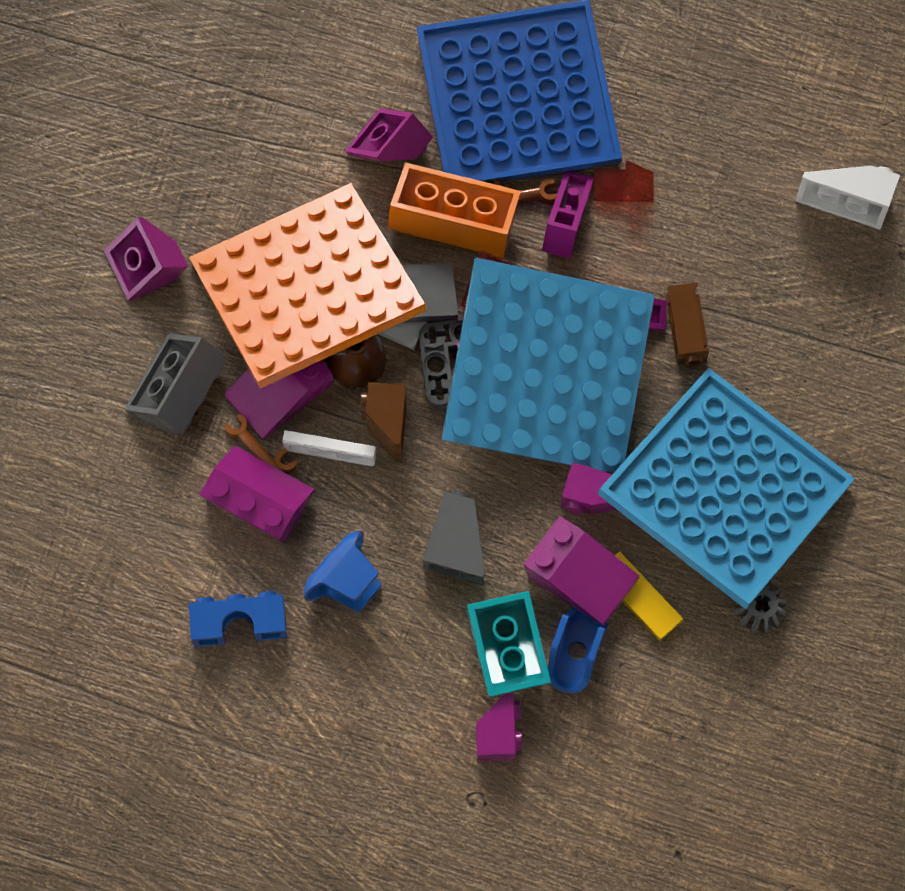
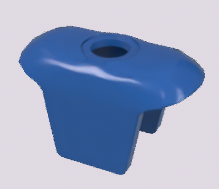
(345, 575)
(565, 672)

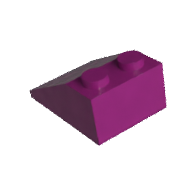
(278, 402)
(580, 571)

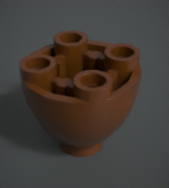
(359, 366)

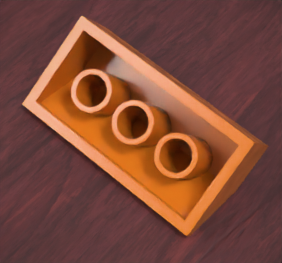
(453, 209)

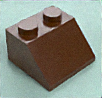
(385, 416)

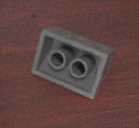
(176, 383)

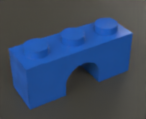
(211, 617)

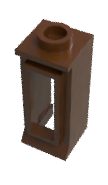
(687, 324)

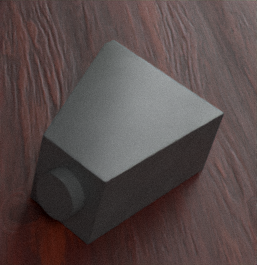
(455, 540)

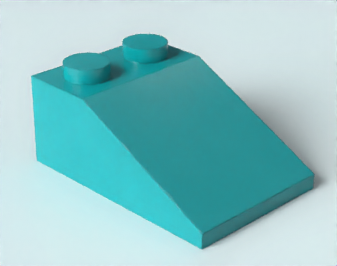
(508, 644)

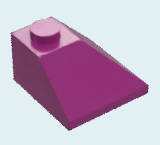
(391, 137)
(144, 259)

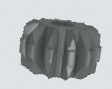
(770, 616)

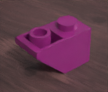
(496, 731)

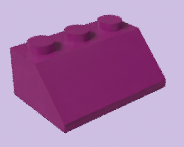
(257, 493)

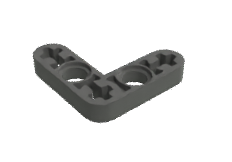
(438, 351)

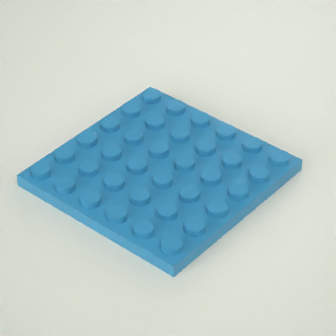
(547, 366)
(726, 487)

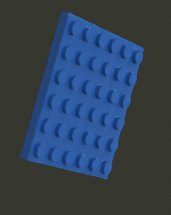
(519, 93)

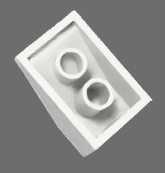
(852, 192)

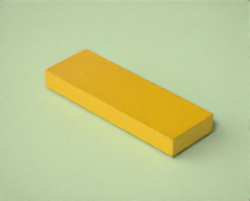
(650, 606)

